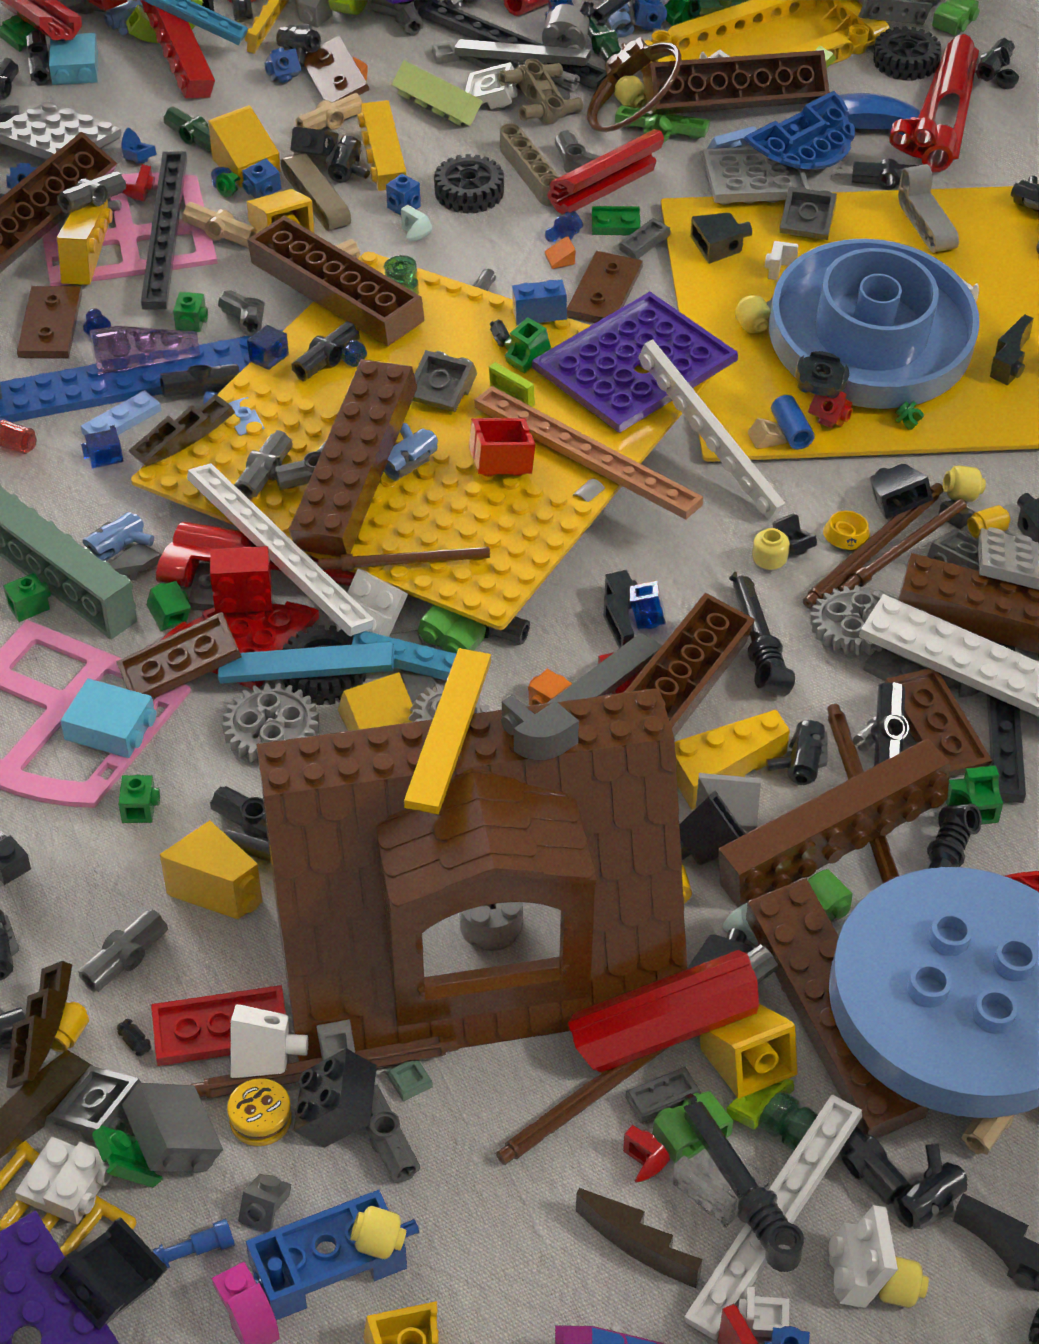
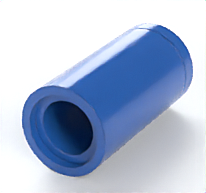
(792, 422)

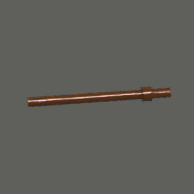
(348, 562)
(864, 574)

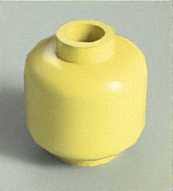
(630, 92)
(753, 314)
(964, 483)
(770, 549)
(377, 1232)
(905, 1285)

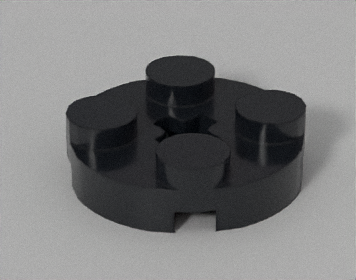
(829, 384)

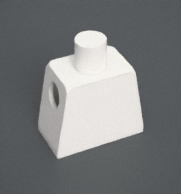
(262, 1042)

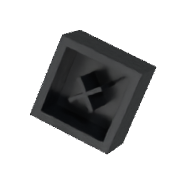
(335, 1098)

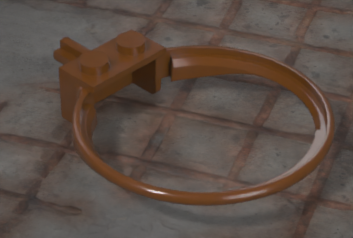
(628, 62)

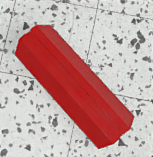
(47, 16)
(605, 173)
(666, 1012)

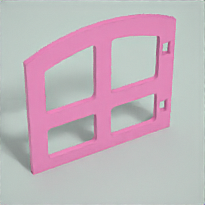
(128, 234)
(56, 704)

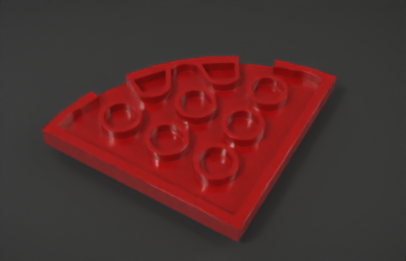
(261, 629)

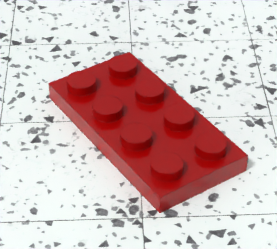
(202, 1025)

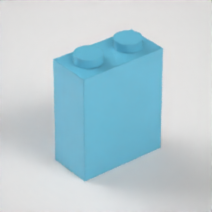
(74, 60)
(108, 718)

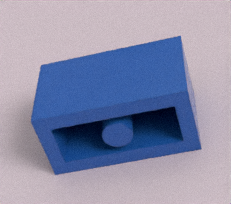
(539, 301)

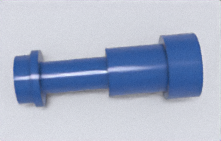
(200, 1243)

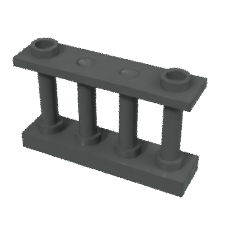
(895, 10)

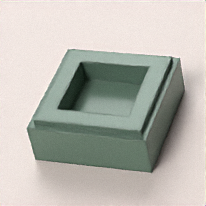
(409, 1079)

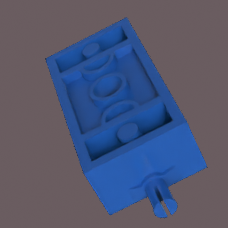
(291, 1266)

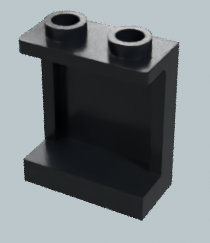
(109, 1273)

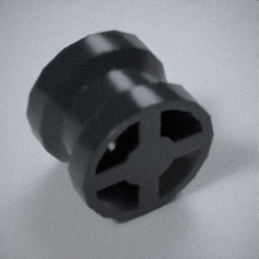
(241, 9)

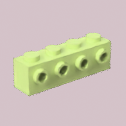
(437, 93)

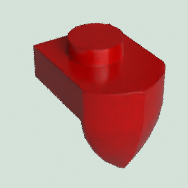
(143, 184)
(647, 1151)

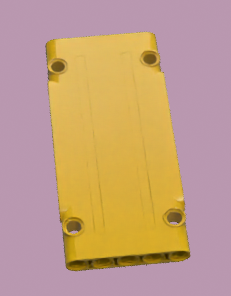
(774, 28)

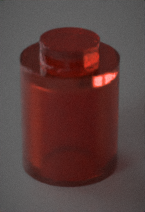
(17, 437)

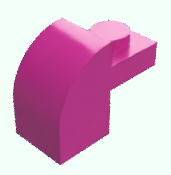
(247, 1306)

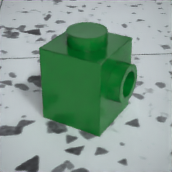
(190, 311)
(27, 597)
(168, 605)
(138, 798)

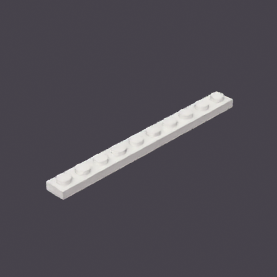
(282, 550)

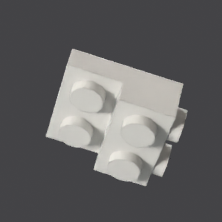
(486, 86)
(378, 600)
(64, 1180)
(862, 1258)

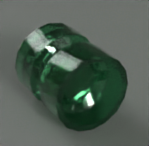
(403, 270)
(786, 1119)

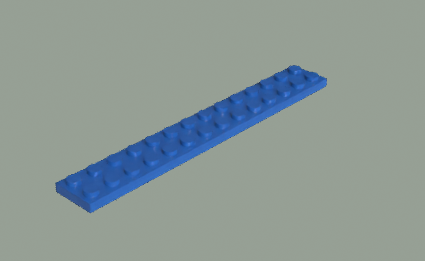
(84, 388)

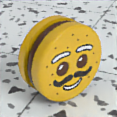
(259, 1112)

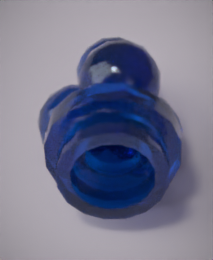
(564, 226)
(95, 320)

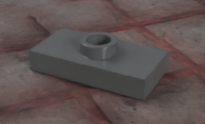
(644, 238)
(201, 592)
(661, 1093)

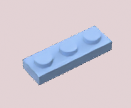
(124, 415)

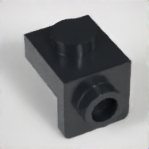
(799, 539)

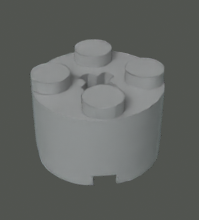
(566, 27)
(492, 925)

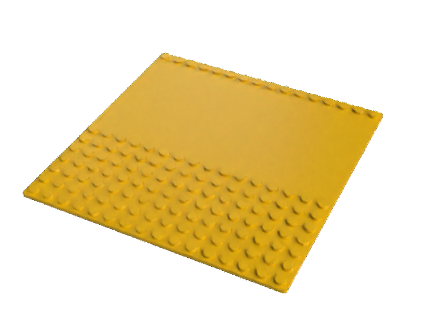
(973, 415)
(445, 502)

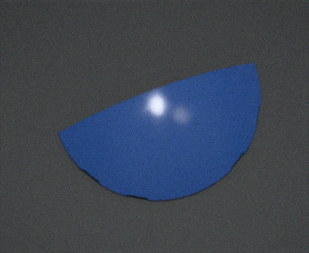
(877, 110)
(809, 139)

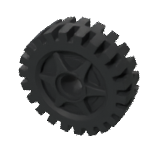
(907, 53)
(469, 183)
(322, 687)

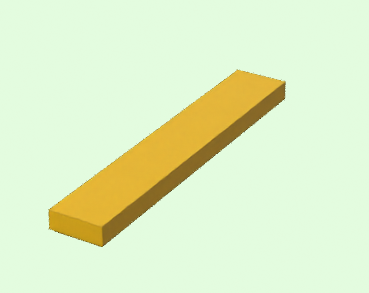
(447, 731)

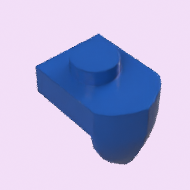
(133, 148)

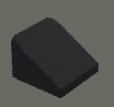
(961, 518)

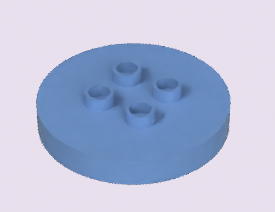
(884, 311)
(944, 990)

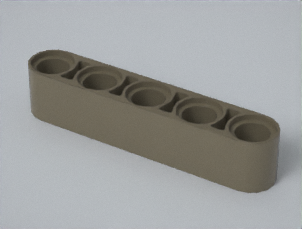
(527, 161)
(309, 181)

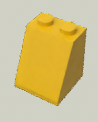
(241, 141)
(286, 203)
(375, 704)
(212, 873)
(753, 1051)

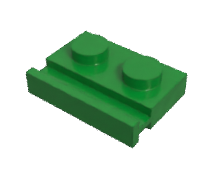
(15, 32)
(615, 220)
(124, 1156)

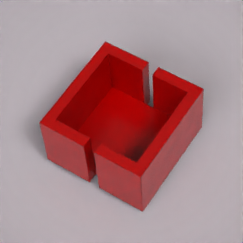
(501, 446)
(241, 579)

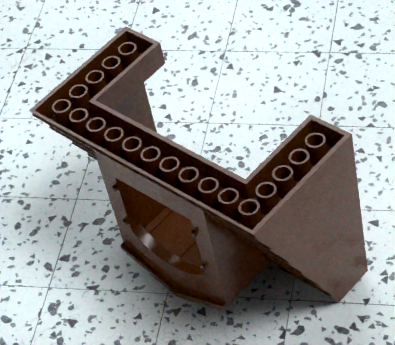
(564, 832)

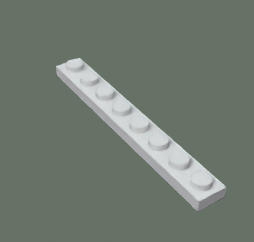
(711, 430)
(793, 1189)

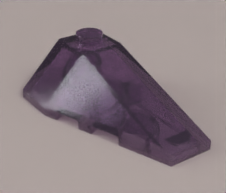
(132, 347)

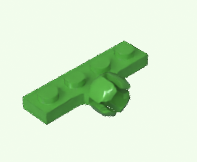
(669, 124)

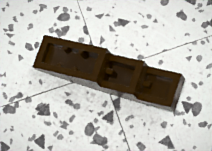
(175, 435)
(36, 1033)
(33, 1102)
(626, 1229)

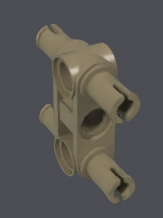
(540, 91)

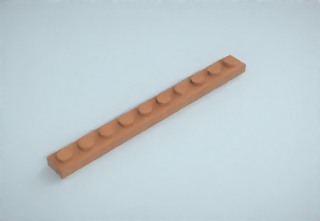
(593, 454)

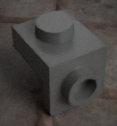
(262, 1200)

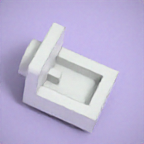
(782, 254)
(763, 1313)

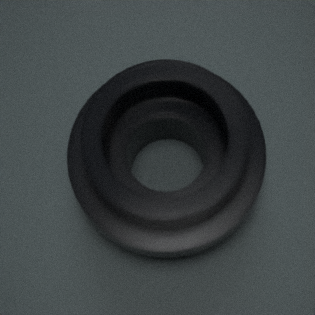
(1007, 78)

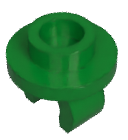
(226, 183)
(909, 414)

